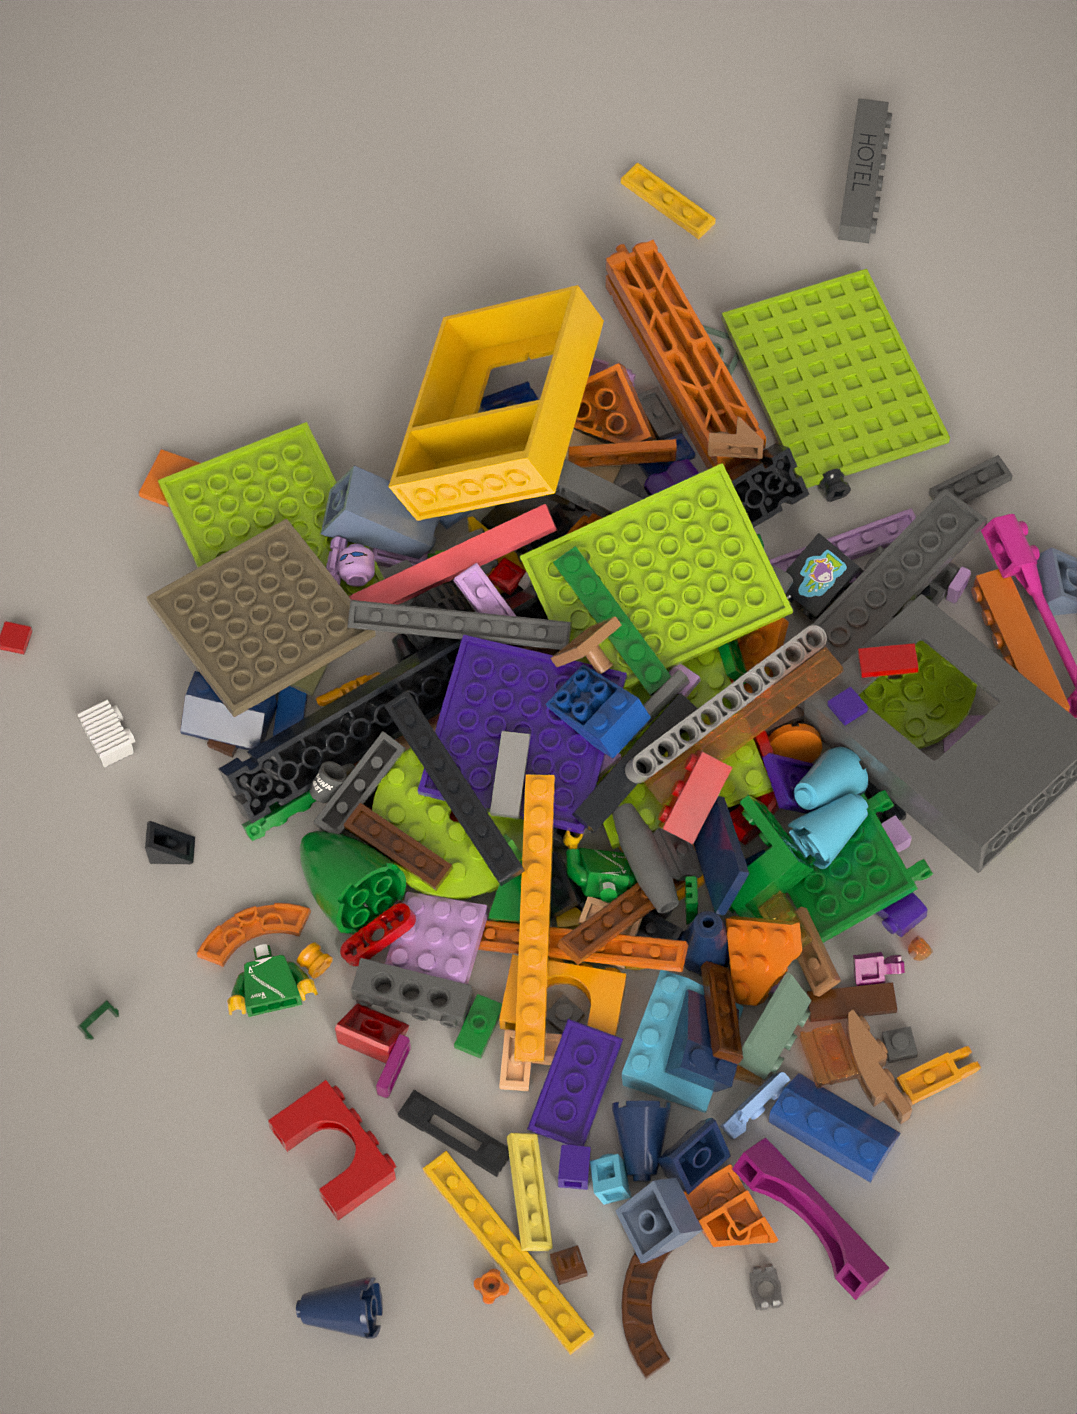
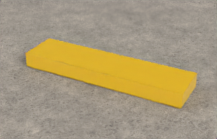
(668, 200)

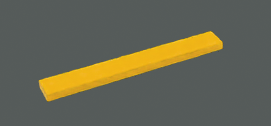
(507, 1252)

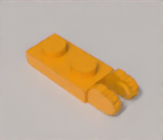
(936, 1075)

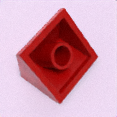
(369, 1032)

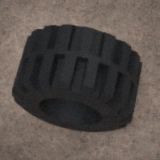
(440, 597)

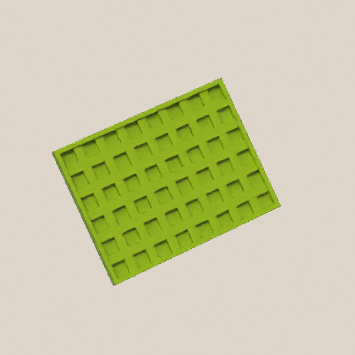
(835, 377)

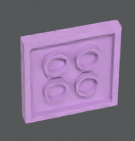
(442, 938)

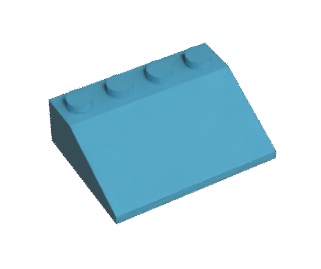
(653, 1043)

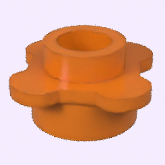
(491, 1277)

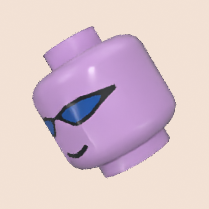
(356, 565)

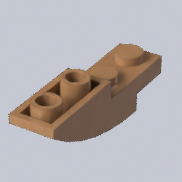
(869, 1058)

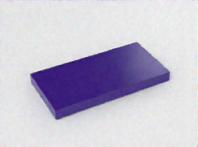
(575, 1084)

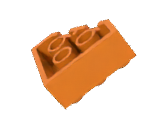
(613, 408)

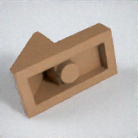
(740, 445)

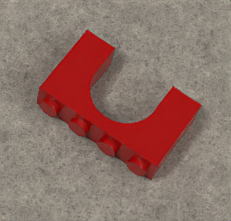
(324, 1110)

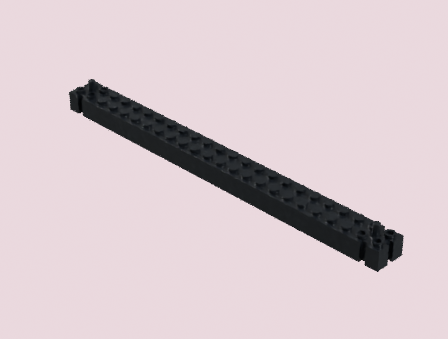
(351, 724)

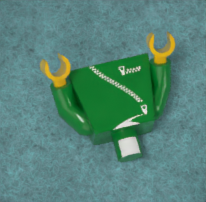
(598, 871)
(269, 984)

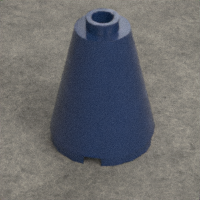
(706, 942)
(641, 1136)
(344, 1308)

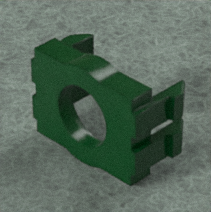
(94, 1016)

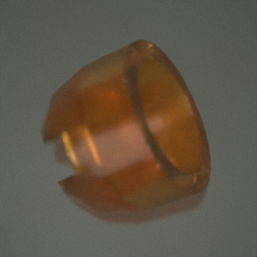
(920, 947)

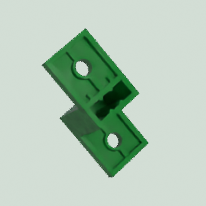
(773, 871)

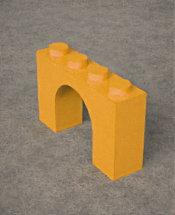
(602, 988)

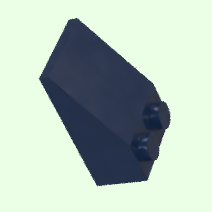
(692, 1049)

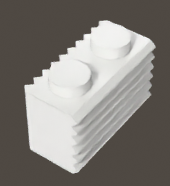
(106, 732)

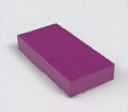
(393, 1066)

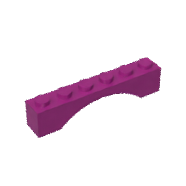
(852, 1259)

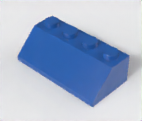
(833, 1127)

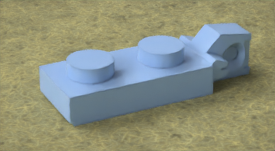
(753, 1105)

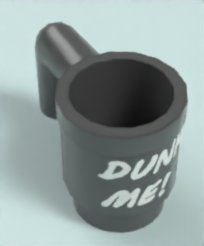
(329, 780)

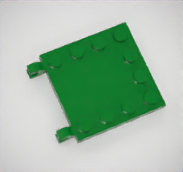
(860, 878)

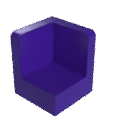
(574, 1167)

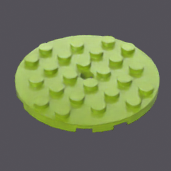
(925, 703)
(429, 824)

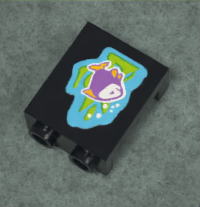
(820, 576)

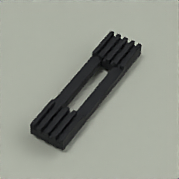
(419, 1111)

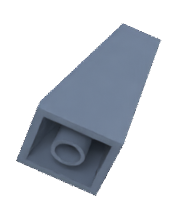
(372, 515)

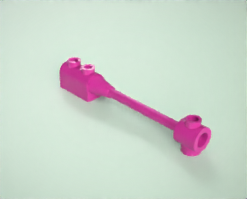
(1017, 558)

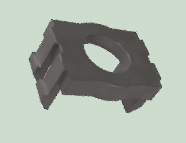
(771, 1276)

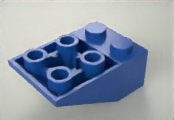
(599, 710)

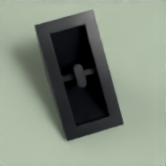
(168, 845)

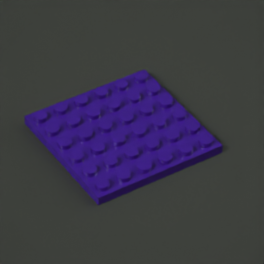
(507, 690)

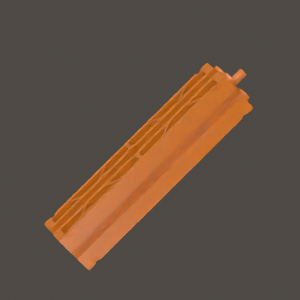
(677, 348)

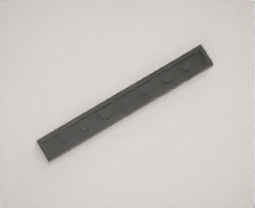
(455, 624)

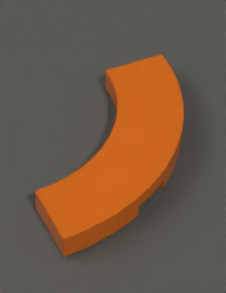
(250, 924)

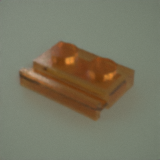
(829, 1055)

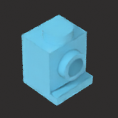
(610, 1178)

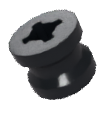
(834, 485)

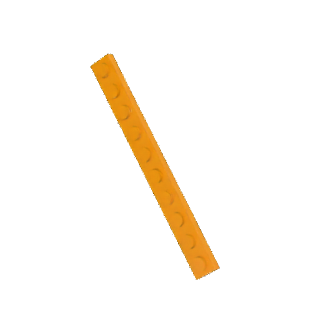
(534, 919)

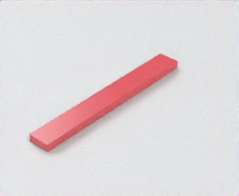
(459, 558)

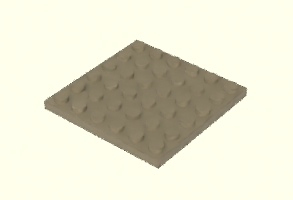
(259, 617)

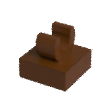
(568, 1265)

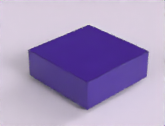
(847, 706)

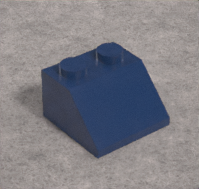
(695, 1155)

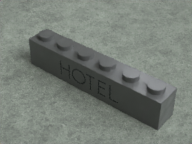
(863, 171)

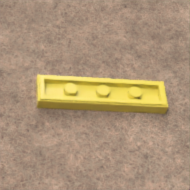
(529, 1192)

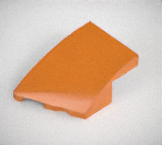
(728, 1211)

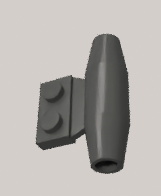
(655, 857)

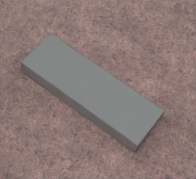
(510, 774)

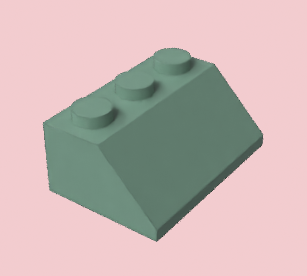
(776, 1028)

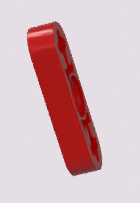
(390, 935)

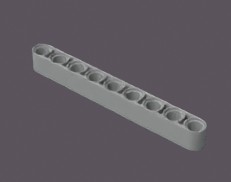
(718, 712)

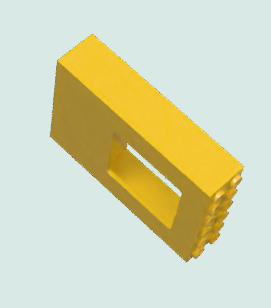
(504, 455)

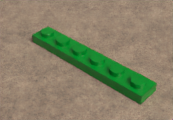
(603, 606)

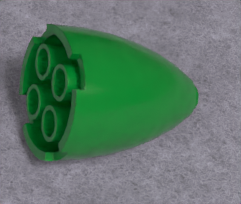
(346, 875)

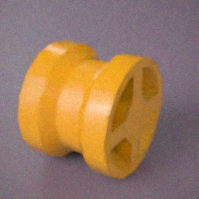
(314, 960)

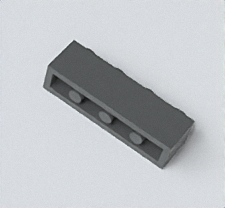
(360, 784)

